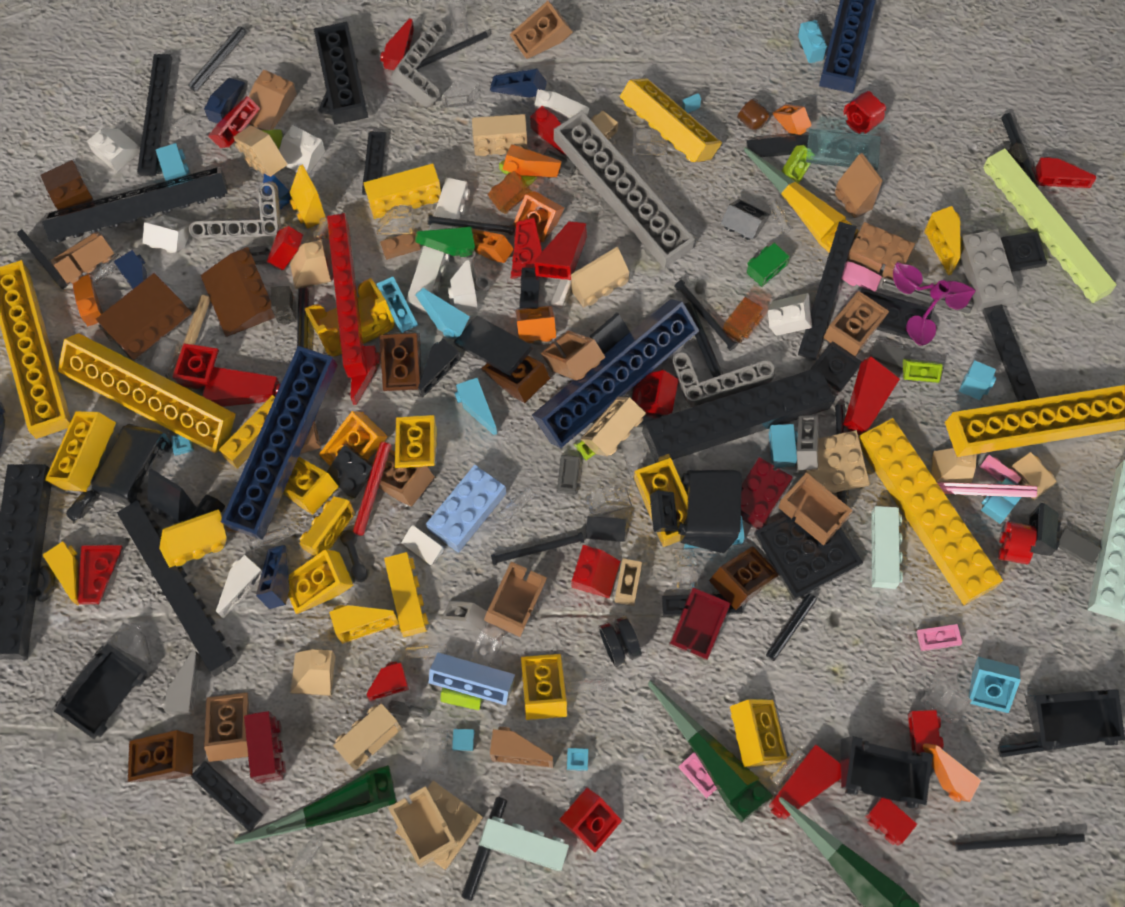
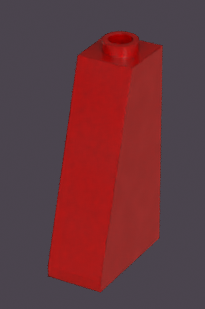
(562, 253)
(237, 387)
(869, 394)
(809, 780)

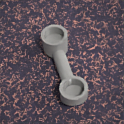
(481, 282)

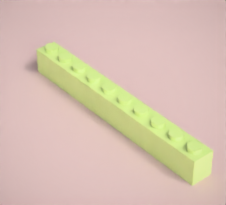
(1049, 225)

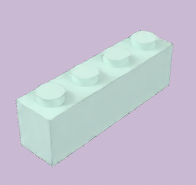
(885, 547)
(523, 844)

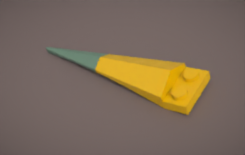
(816, 214)

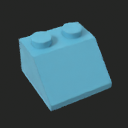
(994, 684)

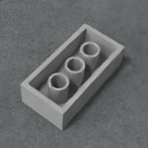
(987, 269)

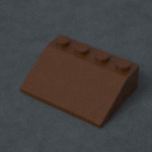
(237, 293)
(144, 316)

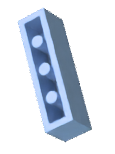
(471, 678)

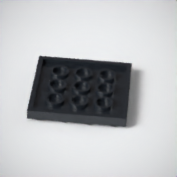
(802, 559)

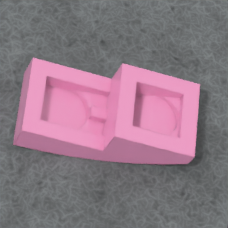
(861, 276)

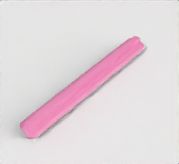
(988, 489)

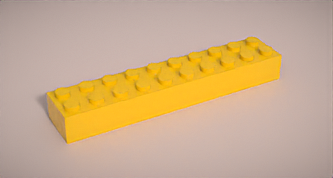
(30, 353)
(146, 392)
(1037, 421)
(929, 512)

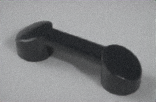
(358, 570)

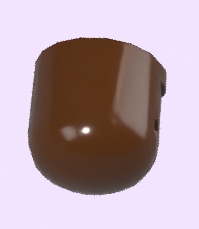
(753, 115)

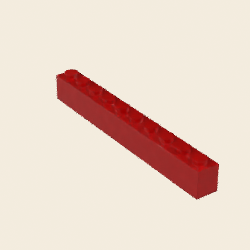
(346, 296)

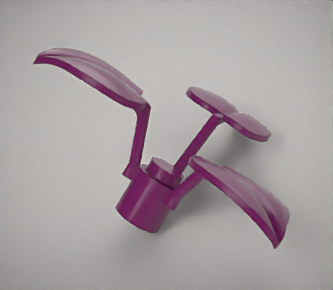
(955, 293)

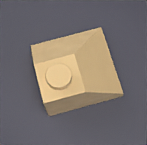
(310, 265)
(950, 468)
(313, 672)

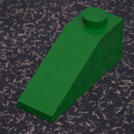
(450, 241)

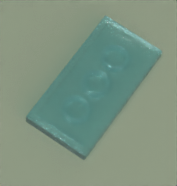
(841, 148)

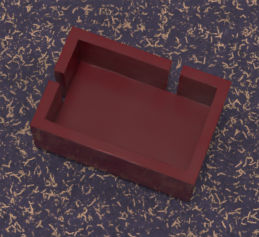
(762, 492)
(699, 623)
(264, 747)

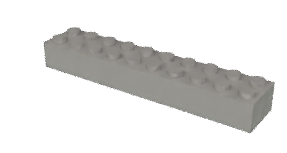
(623, 189)

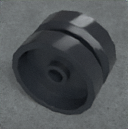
(620, 640)

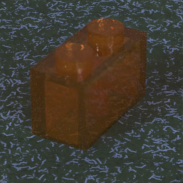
(509, 192)
(743, 319)

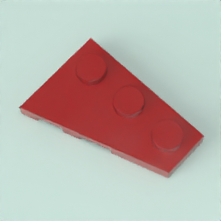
(526, 247)
(95, 571)

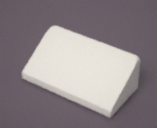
(561, 294)
(422, 545)

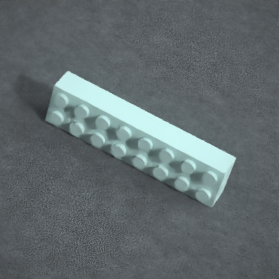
(1108, 585)

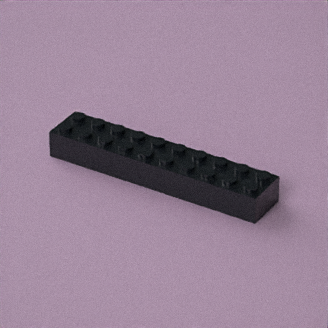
(135, 204)
(737, 415)
(21, 547)

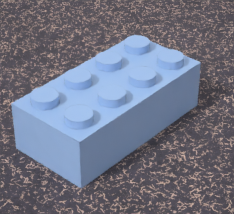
(466, 508)

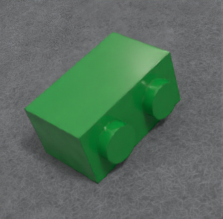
(767, 264)

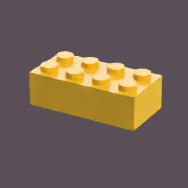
(407, 188)
(80, 451)
(663, 477)

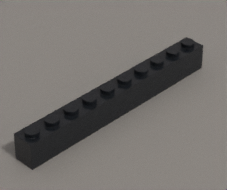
(177, 590)

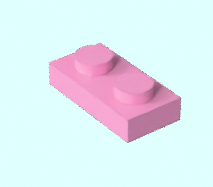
(996, 469)
(939, 637)
(698, 775)

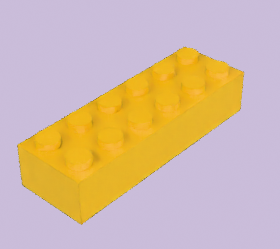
(670, 120)

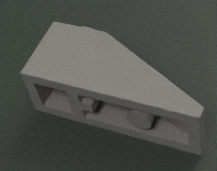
(807, 442)
(182, 692)

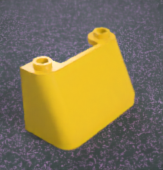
(373, 312)

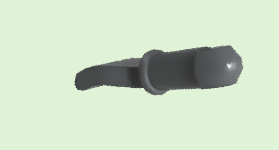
(401, 708)

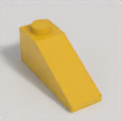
(65, 567)

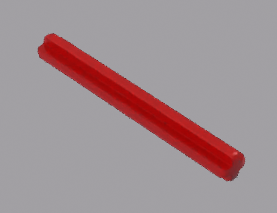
(371, 488)

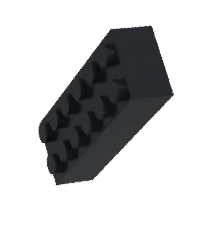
(340, 73)

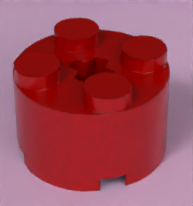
(864, 112)
(1017, 542)

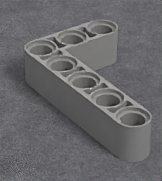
(406, 74)
(243, 223)
(719, 382)

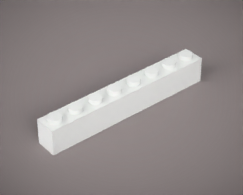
(432, 262)

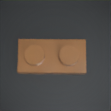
(399, 245)

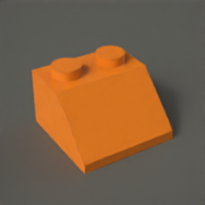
(543, 210)
(536, 324)

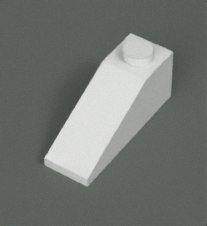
(559, 105)
(240, 581)

